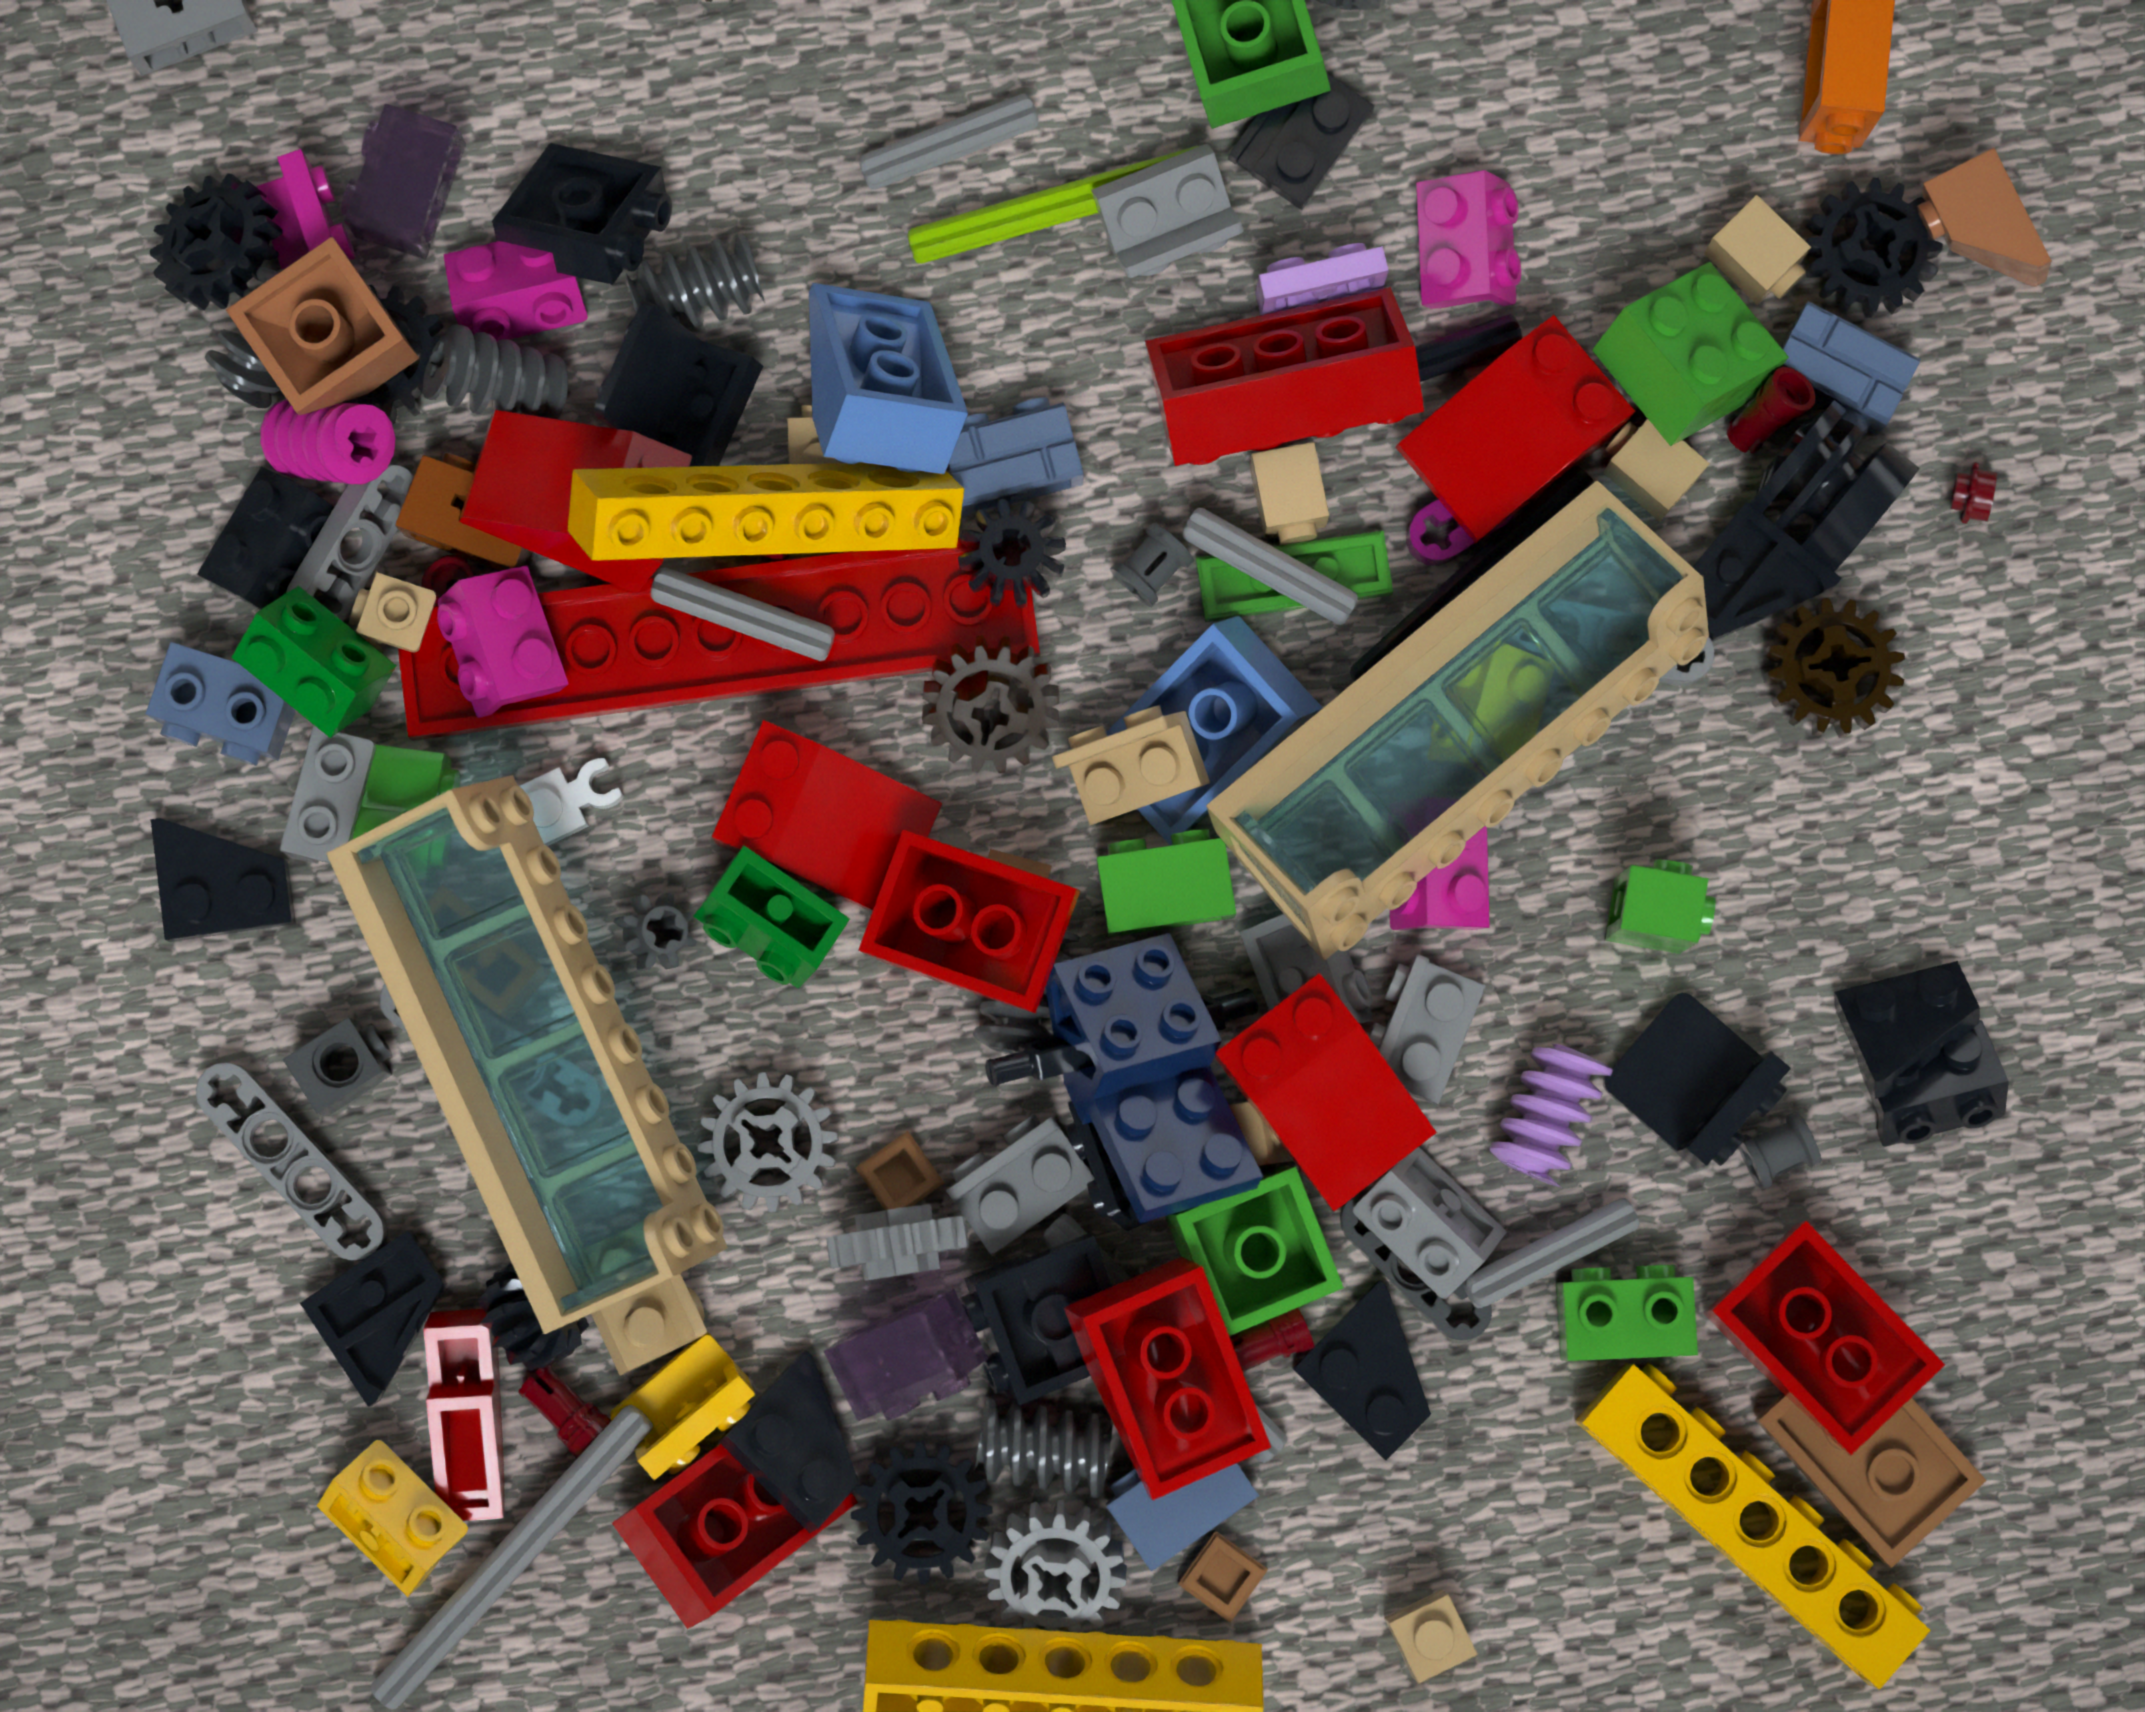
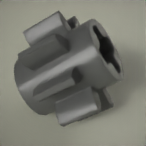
(642, 941)

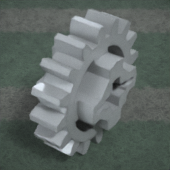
(747, 1164)
(897, 1242)
(1055, 1569)

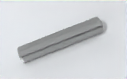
(948, 141)
(1270, 566)
(742, 614)
(1551, 1253)

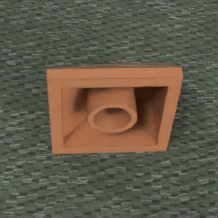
(1985, 219)
(322, 331)

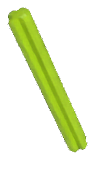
(1015, 215)

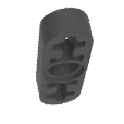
(1439, 1309)

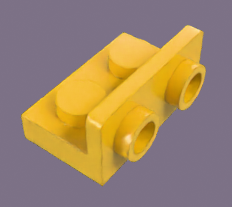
(392, 1516)

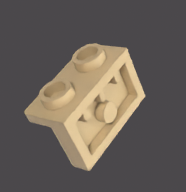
(1135, 766)
(651, 1323)

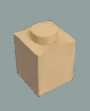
(1759, 252)
(1651, 468)
(1289, 493)
(1430, 1636)

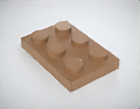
(1892, 1486)

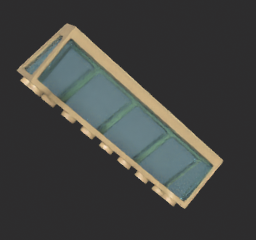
(1463, 719)
(528, 1050)

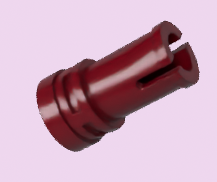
(1777, 404)
(1272, 1338)
(574, 1419)

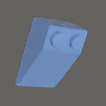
(882, 381)
(1238, 710)

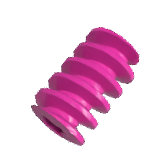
(330, 444)

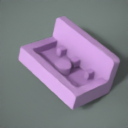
(1345, 273)

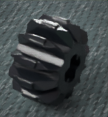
(991, 544)
(517, 1327)

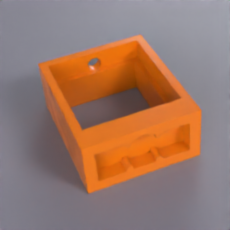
(1845, 72)

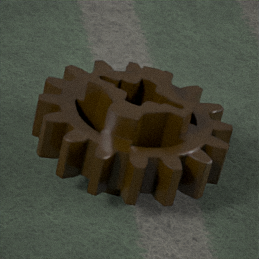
(1838, 695)
(1012, 712)

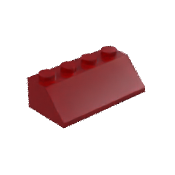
(1285, 377)

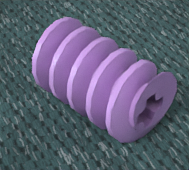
(1549, 1111)

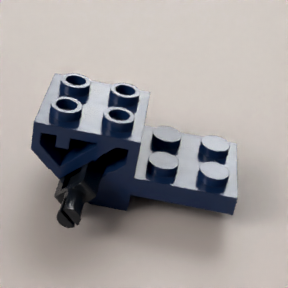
(1138, 1067)

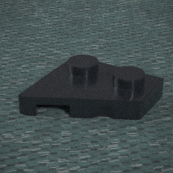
(1756, 573)
(1905, 1020)

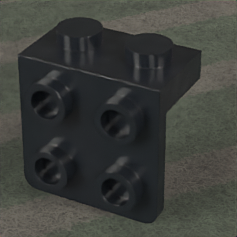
(676, 387)
(1695, 1082)

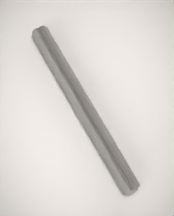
(511, 1557)

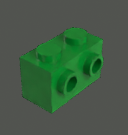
(313, 661)
(770, 919)

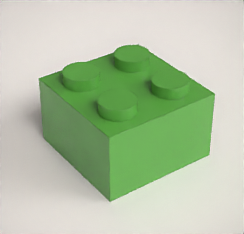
(1250, 55)
(1689, 353)
(1258, 1250)

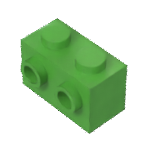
(1165, 884)
(1660, 907)
(1626, 1317)

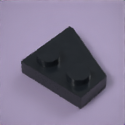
(217, 884)
(377, 1312)
(1369, 1373)
(795, 1445)

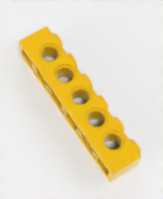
(761, 510)
(1869, 1648)
(1054, 1671)

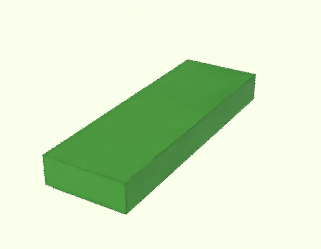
(1350, 560)

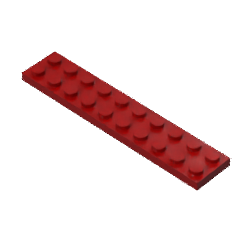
(633, 654)

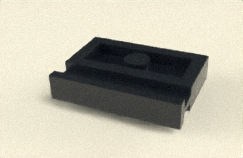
(1301, 141)

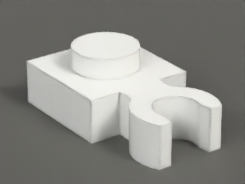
(560, 803)

